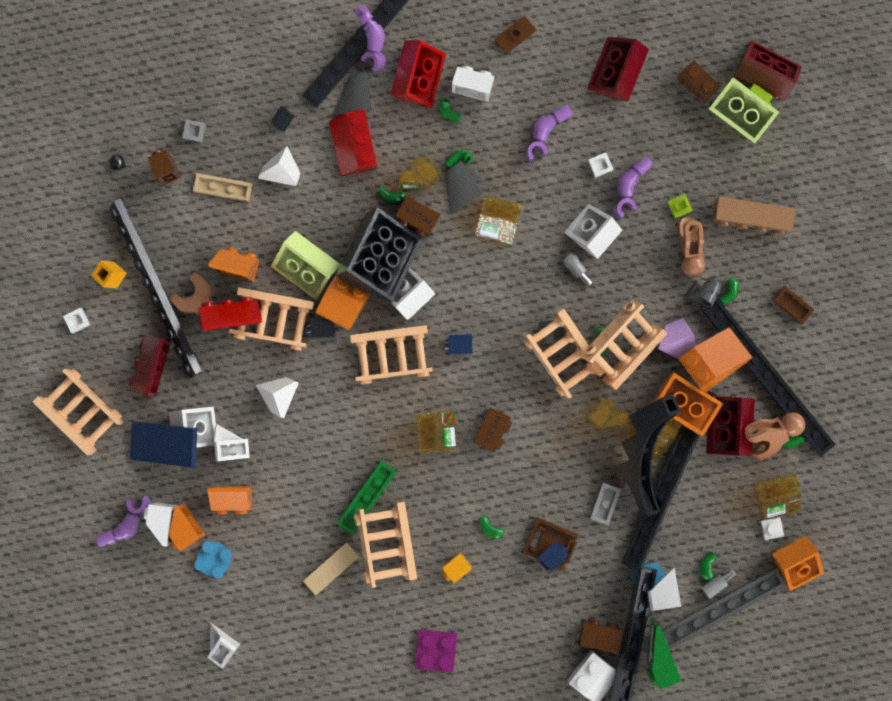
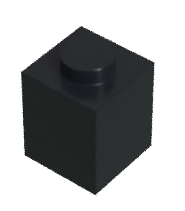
(321, 328)

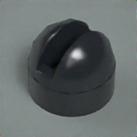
(115, 161)

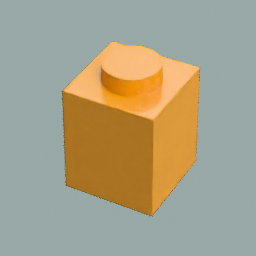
(108, 274)
(456, 568)

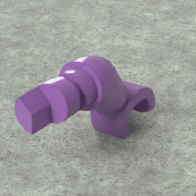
(375, 38)
(543, 127)
(626, 184)
(127, 527)

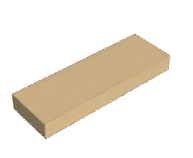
(222, 187)
(331, 568)

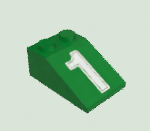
(661, 665)

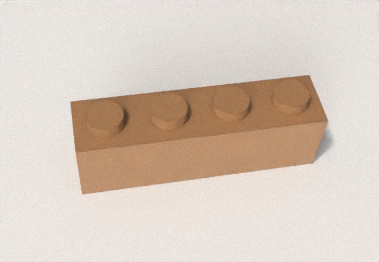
(753, 215)

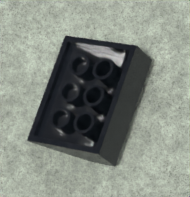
(379, 255)

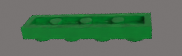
(367, 496)

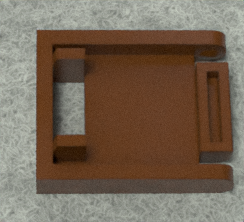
(550, 535)

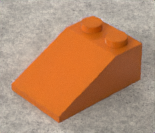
(235, 264)
(715, 359)
(696, 406)

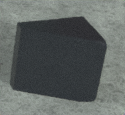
(282, 118)

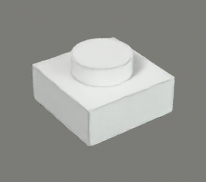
(600, 165)
(76, 320)
(772, 528)

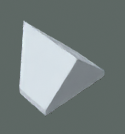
(281, 169)
(278, 394)
(229, 446)
(665, 593)
(221, 646)

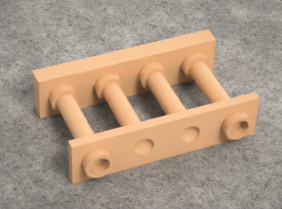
(285, 303)
(571, 336)
(380, 339)
(639, 351)
(59, 417)
(401, 531)

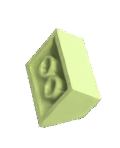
(743, 110)
(305, 265)

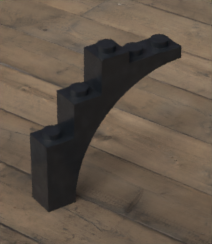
(639, 448)

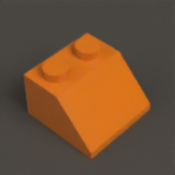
(342, 303)
(230, 499)
(184, 528)
(798, 563)

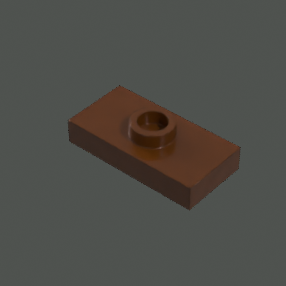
(515, 35)
(793, 305)

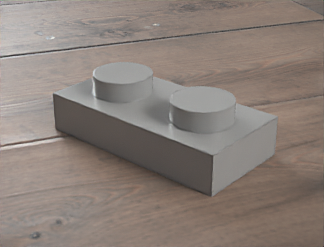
(605, 503)

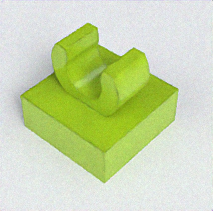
(679, 206)

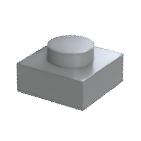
(194, 131)

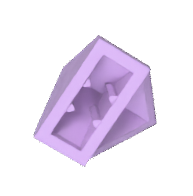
(678, 339)

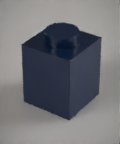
(459, 344)
(553, 556)

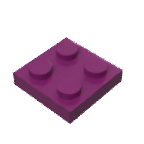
(436, 650)

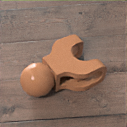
(691, 246)
(202, 294)
(773, 433)

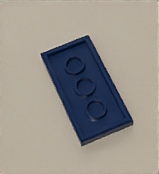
(163, 444)

